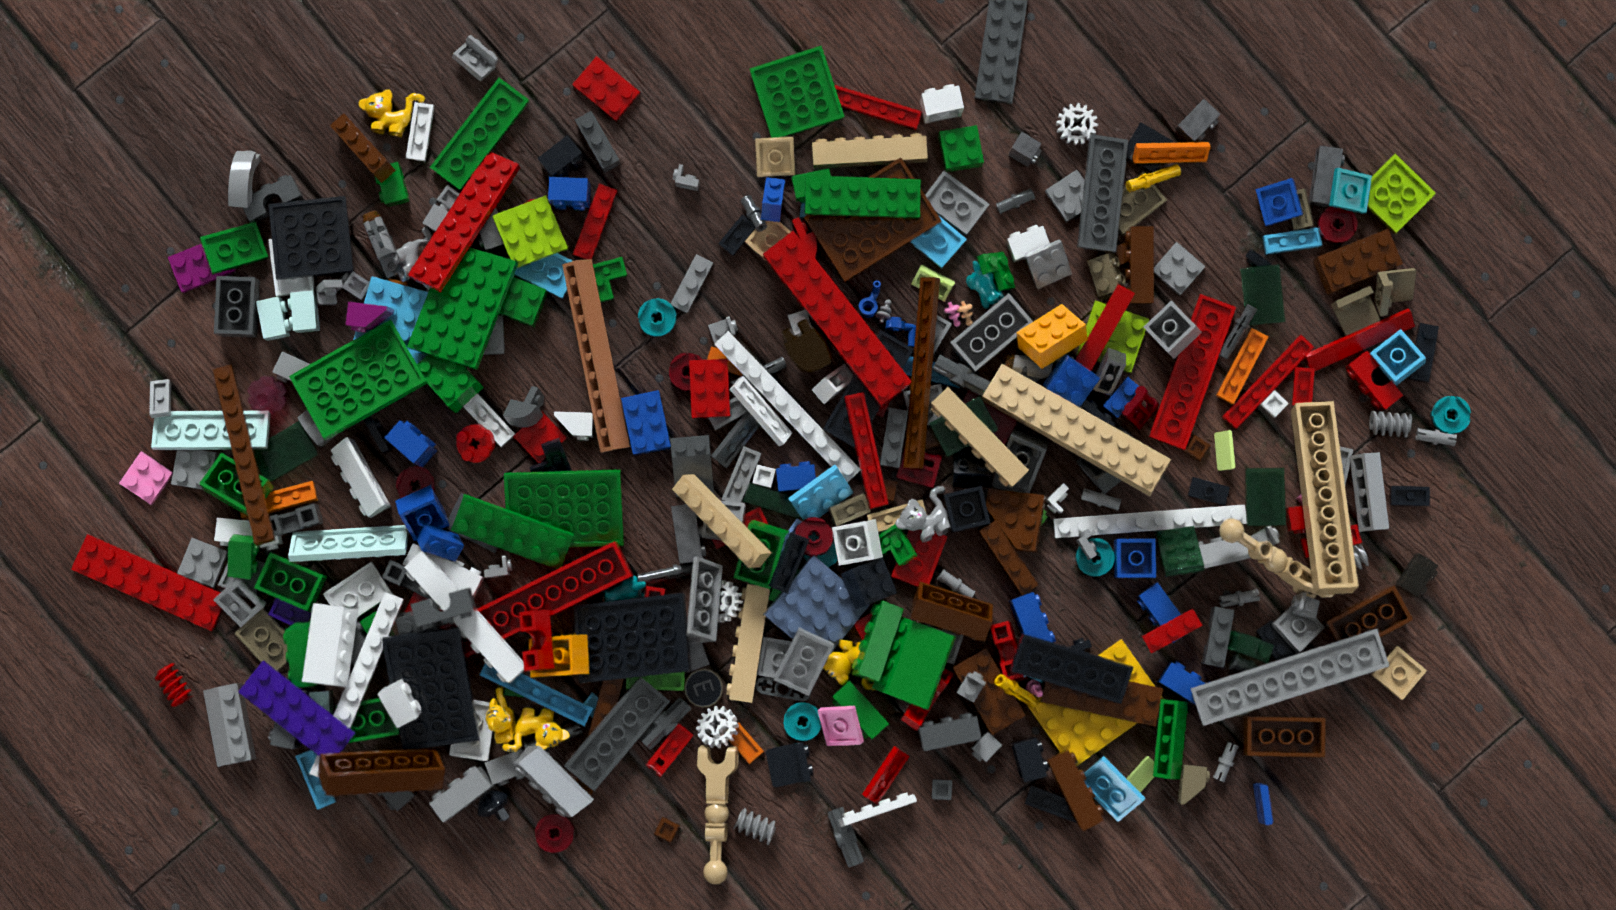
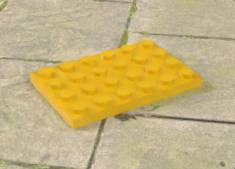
(1085, 731)

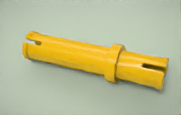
(1146, 180)
(1011, 687)

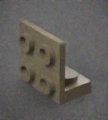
(1394, 287)
(1355, 311)

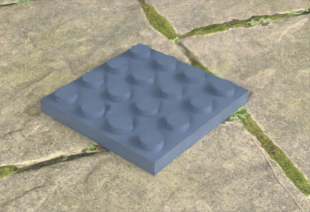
(816, 604)

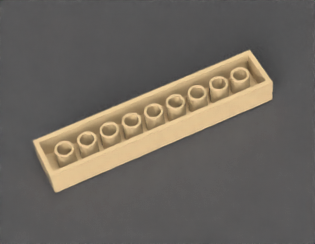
(1076, 430)
(1324, 498)

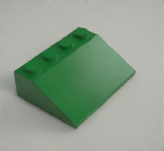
(915, 663)

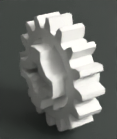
(1071, 118)
(728, 601)
(723, 731)

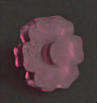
(267, 394)

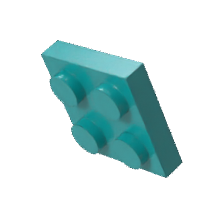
(1350, 190)

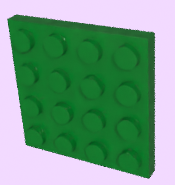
(797, 93)

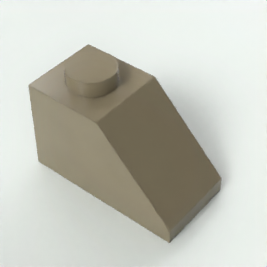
(1192, 781)

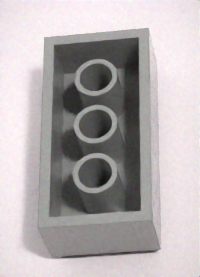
(990, 333)

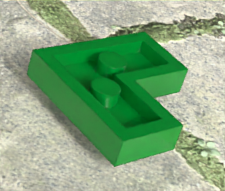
(997, 264)
(606, 272)
(896, 541)

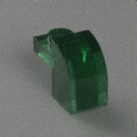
(1249, 646)

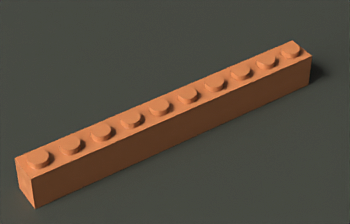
(595, 355)

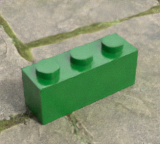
(869, 718)

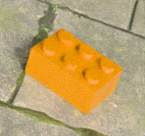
(1051, 336)
(569, 656)

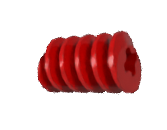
(173, 685)

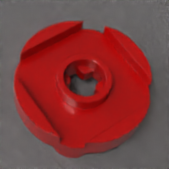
(467, 450)

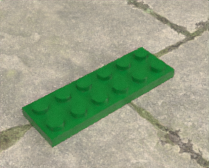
(479, 133)
(862, 196)
(512, 531)

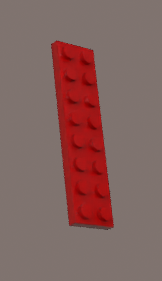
(464, 221)
(1192, 374)
(148, 582)

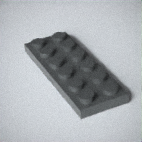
(1000, 50)
(1102, 193)
(616, 733)

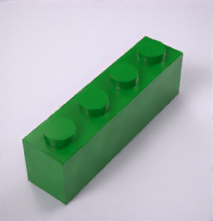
(877, 641)
(1170, 739)

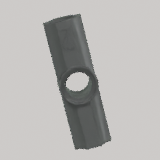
(960, 375)
(665, 723)
(845, 838)

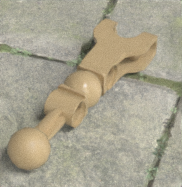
(1273, 558)
(716, 811)

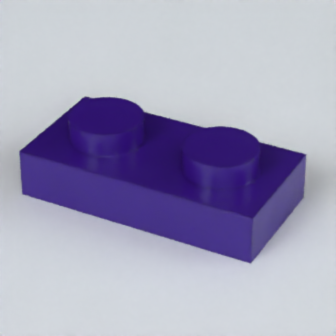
(288, 613)

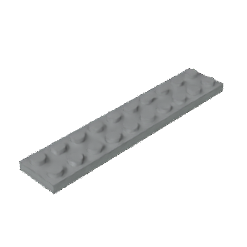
(1289, 677)

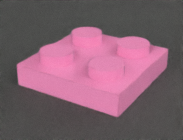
(146, 478)
(840, 726)

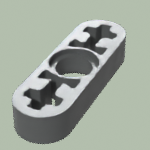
(768, 690)

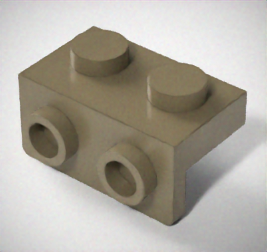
(1106, 273)

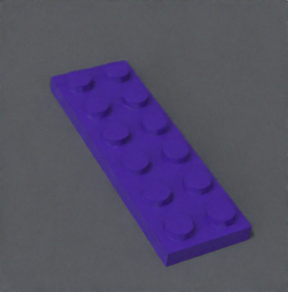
(296, 711)

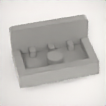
(476, 58)

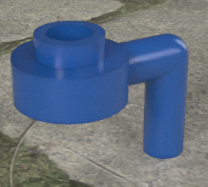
(870, 302)
(896, 324)

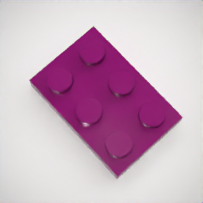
(193, 269)

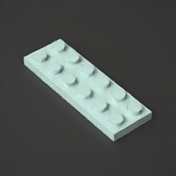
(205, 430)
(348, 543)

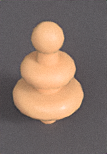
(966, 313)

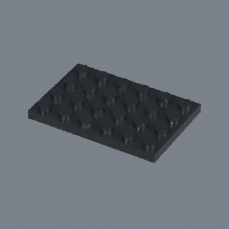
(634, 637)
(439, 680)

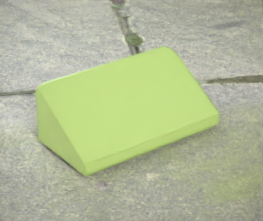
(945, 283)
(1224, 450)
(1142, 774)

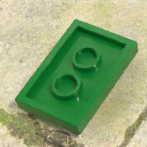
(233, 248)

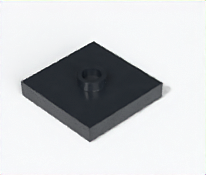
(1145, 134)

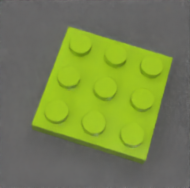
(1397, 194)
(530, 232)
(1126, 336)

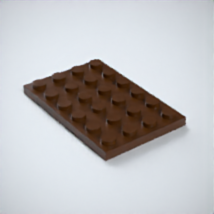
(860, 242)

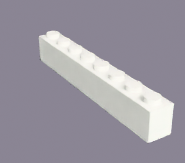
(475, 628)

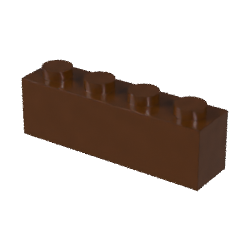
(362, 148)
(1140, 263)
(1008, 558)
(1075, 790)

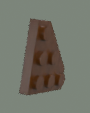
(1018, 516)

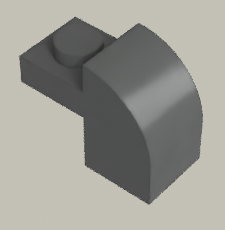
(525, 413)

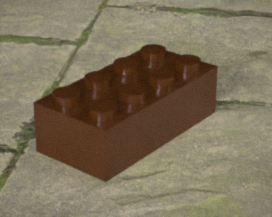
(1357, 261)
(952, 611)
(1379, 611)
(992, 703)
(1283, 736)

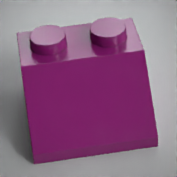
(366, 316)

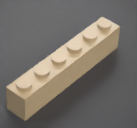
(869, 151)
(979, 437)
(721, 521)
(749, 643)

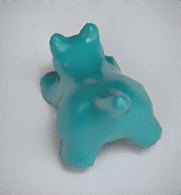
(984, 286)
(625, 590)

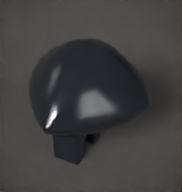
(493, 803)

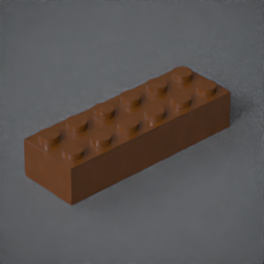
(380, 771)

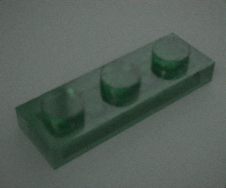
(770, 500)

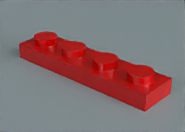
(595, 222)

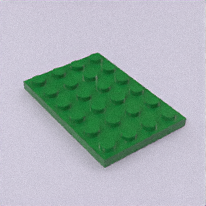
(463, 315)
(358, 380)
(571, 500)

